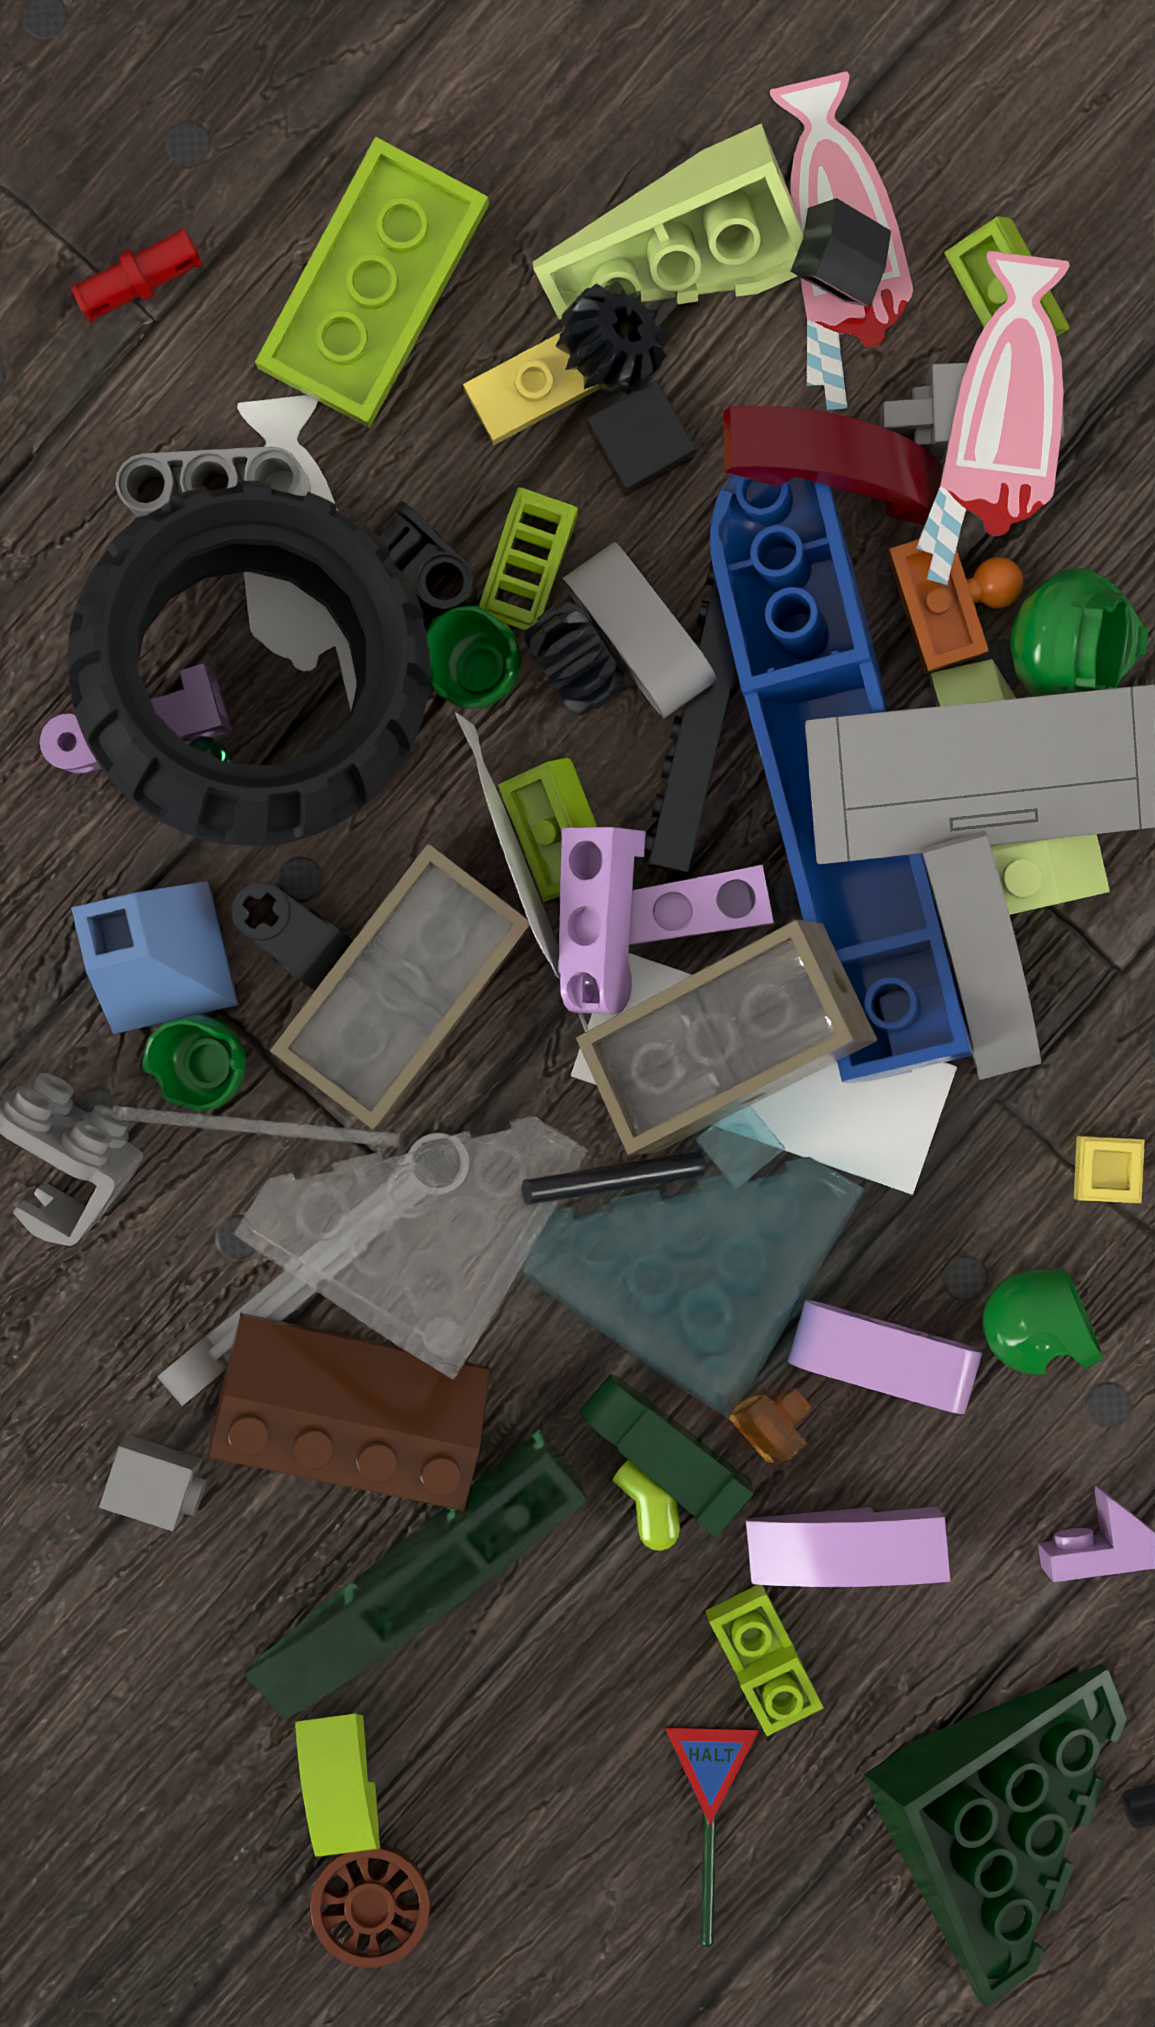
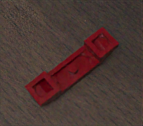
(832, 450)

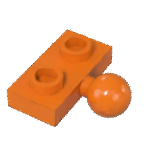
(945, 615)

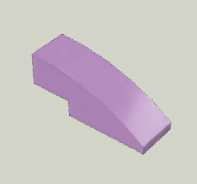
(849, 1548)

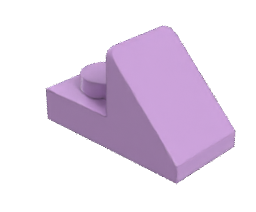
(1121, 1547)

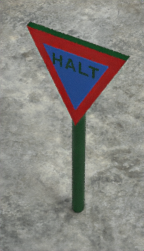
(711, 1763)

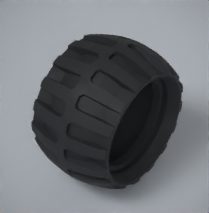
(281, 538)

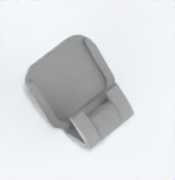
(75, 1141)

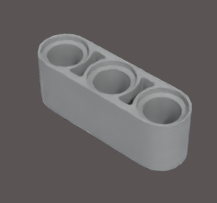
(190, 468)
(639, 630)

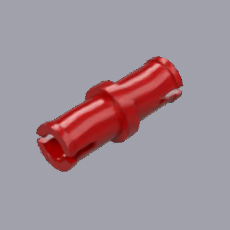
(136, 275)

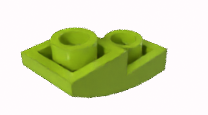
(764, 1659)
(336, 1785)

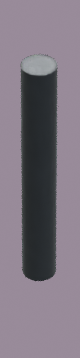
(613, 1178)

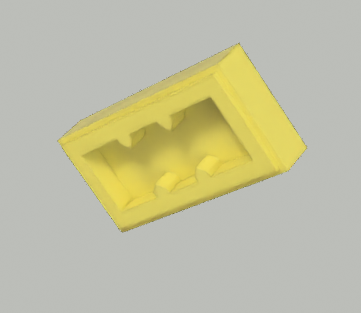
(525, 390)

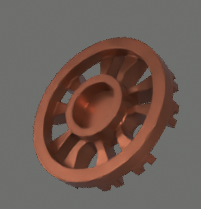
(370, 1907)

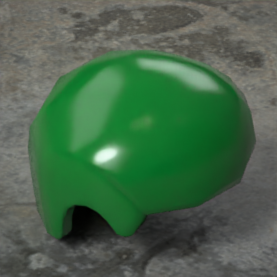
(472, 657)
(196, 1061)

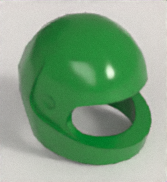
(1038, 1318)

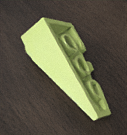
(693, 232)
(1032, 871)

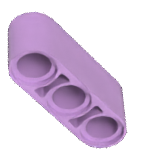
(885, 1357)

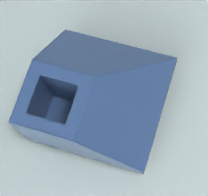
(155, 955)

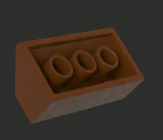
(349, 1413)

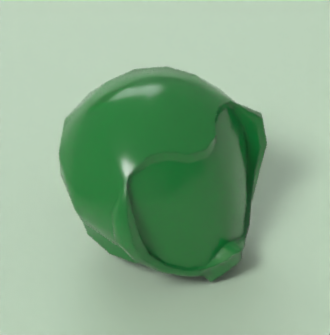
(1075, 635)

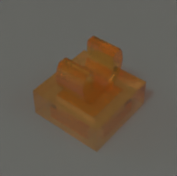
(770, 1424)

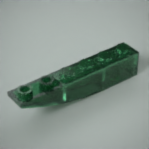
(422, 1577)

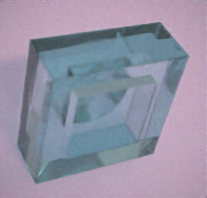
(740, 1145)

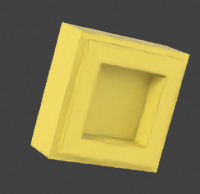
(1109, 1169)

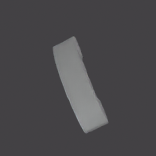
(983, 954)

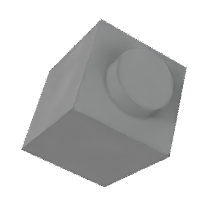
(153, 1483)

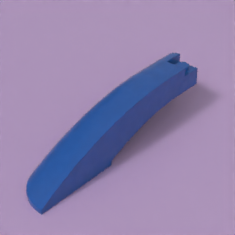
(810, 657)

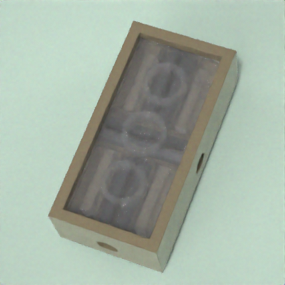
(401, 987)
(726, 1037)

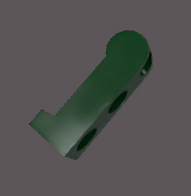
(668, 1454)

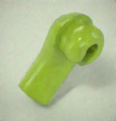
(654, 1506)

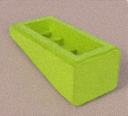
(544, 508)

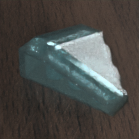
(698, 1276)

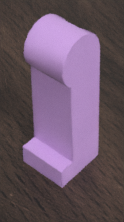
(188, 712)
(700, 906)
(596, 917)

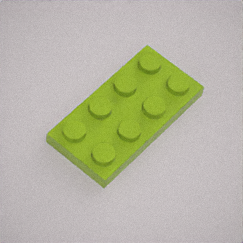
(372, 282)

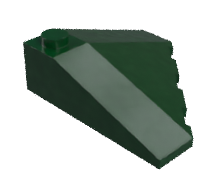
(990, 1815)

